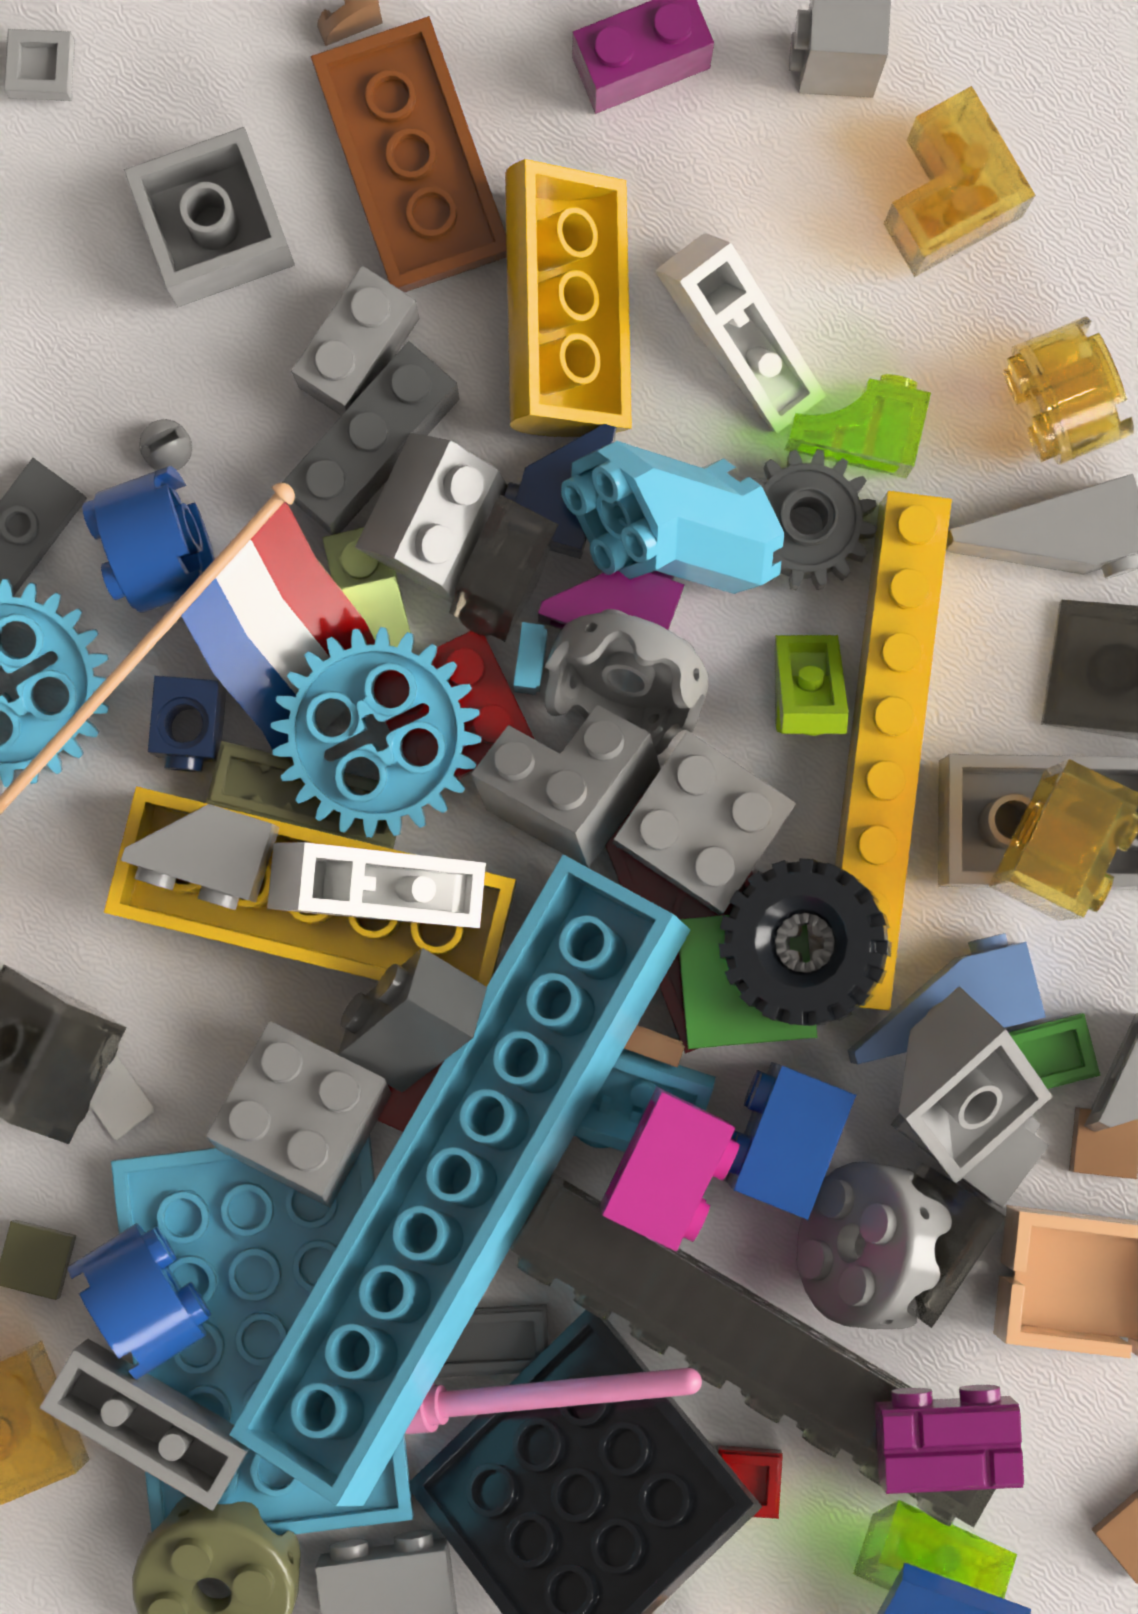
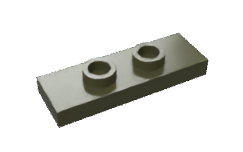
(252, 784)

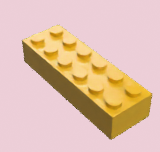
(330, 941)

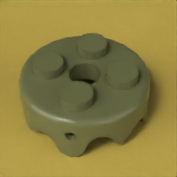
(218, 1544)

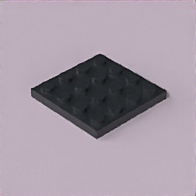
(583, 1500)

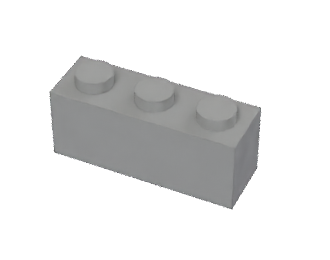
(146, 1423)

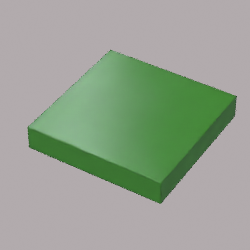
(713, 1006)

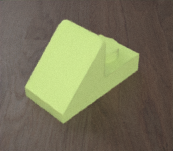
(367, 584)

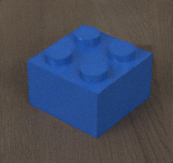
(788, 1138)

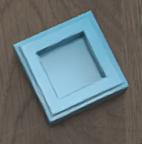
(530, 658)

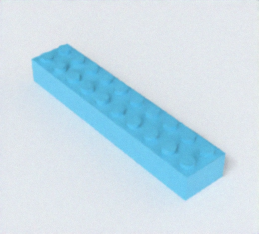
(459, 1185)

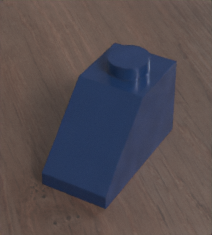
(542, 488)

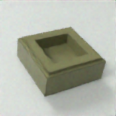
(35, 1259)

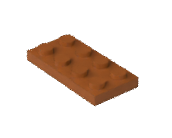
(411, 155)

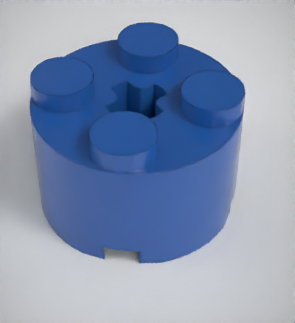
(149, 538)
(139, 1298)

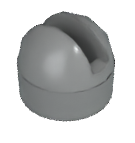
(170, 454)

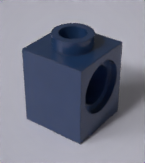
(176, 695)

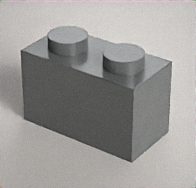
(411, 1019)

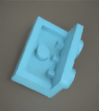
(627, 1093)

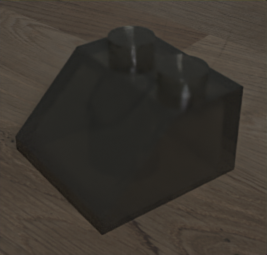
(50, 1055)

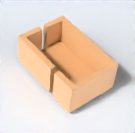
(1069, 1282)

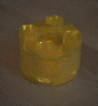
(1069, 392)

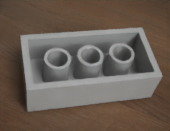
(984, 801)

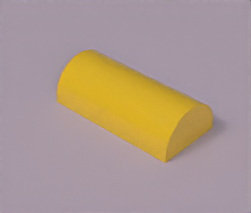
(567, 300)

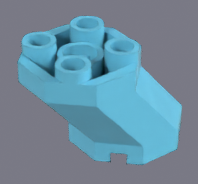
(673, 518)

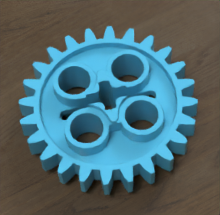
(74, 667)
(351, 679)

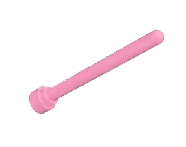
(442, 1404)

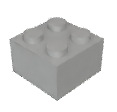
(209, 217)
(704, 823)
(299, 1113)

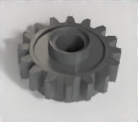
(839, 508)

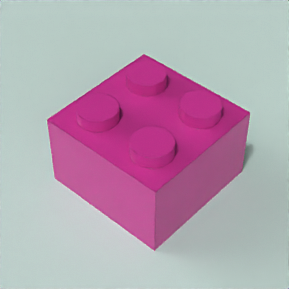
(669, 1169)

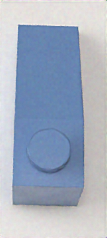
(993, 974)

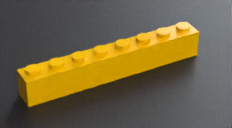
(892, 705)

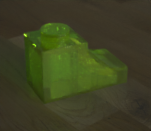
(872, 433)

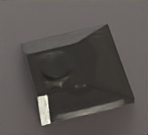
(960, 1247)

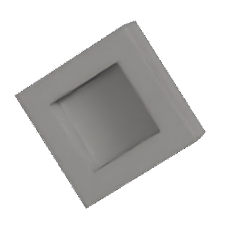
(39, 64)

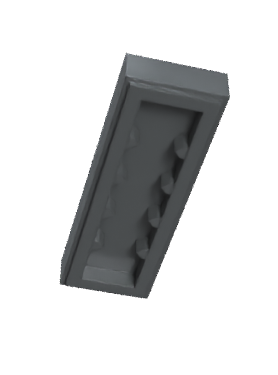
(32, 519)

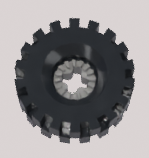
(774, 911)

